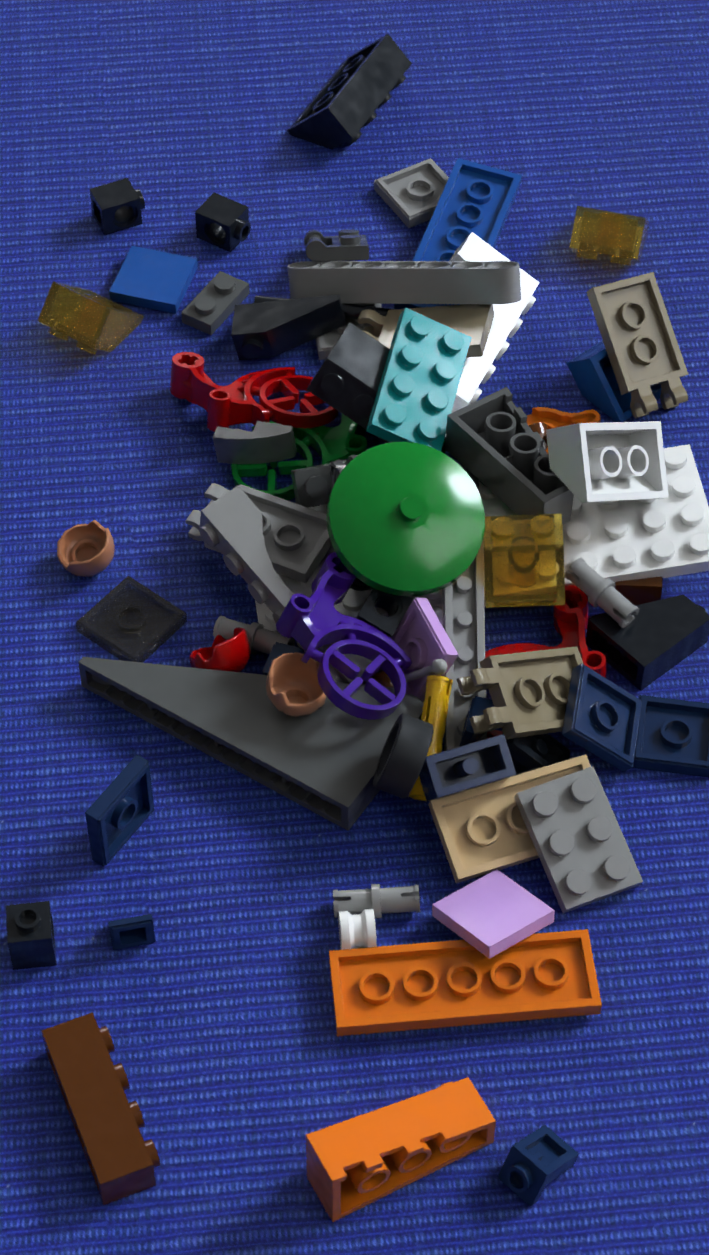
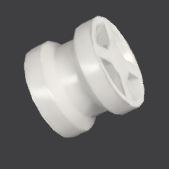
(357, 929)

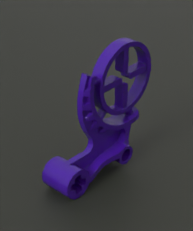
(317, 623)

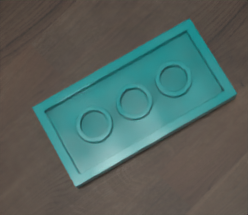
(419, 381)

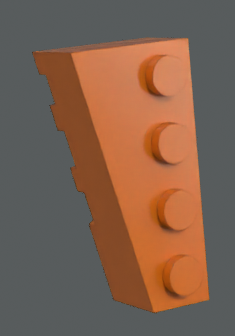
(395, 1146)

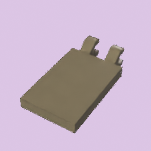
(468, 319)
(640, 342)
(525, 689)

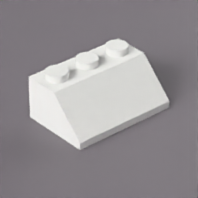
(610, 460)

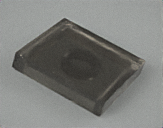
(131, 621)

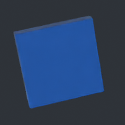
(153, 279)

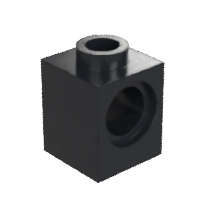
(116, 206)
(222, 222)
(393, 604)
(31, 935)

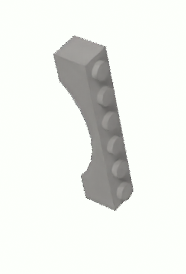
(236, 530)

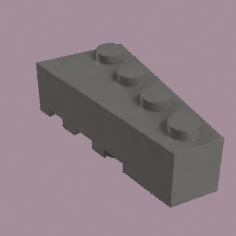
(507, 456)

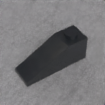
(281, 325)

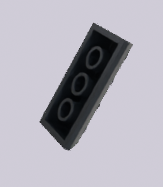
(352, 95)
(353, 375)

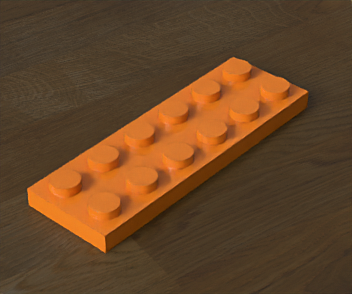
(460, 986)

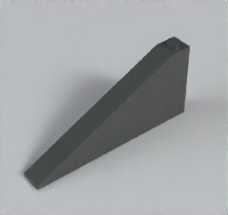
(312, 759)

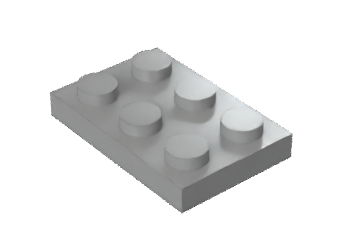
(578, 839)

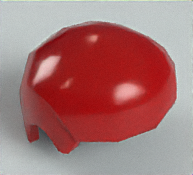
(224, 654)

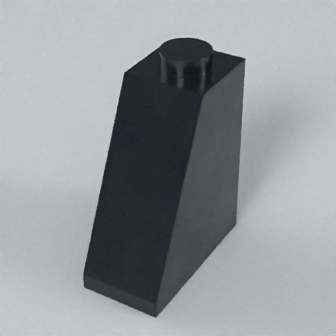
(653, 642)

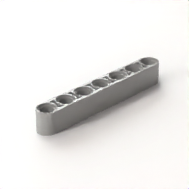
(408, 281)

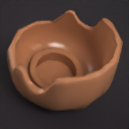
(86, 549)
(294, 685)

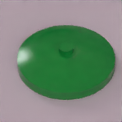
(405, 519)

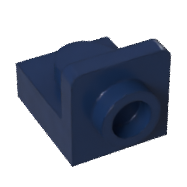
(536, 1163)

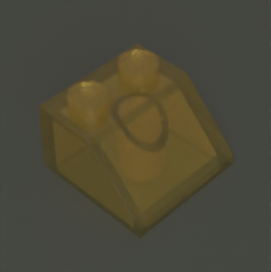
(608, 234)
(87, 318)
(524, 560)

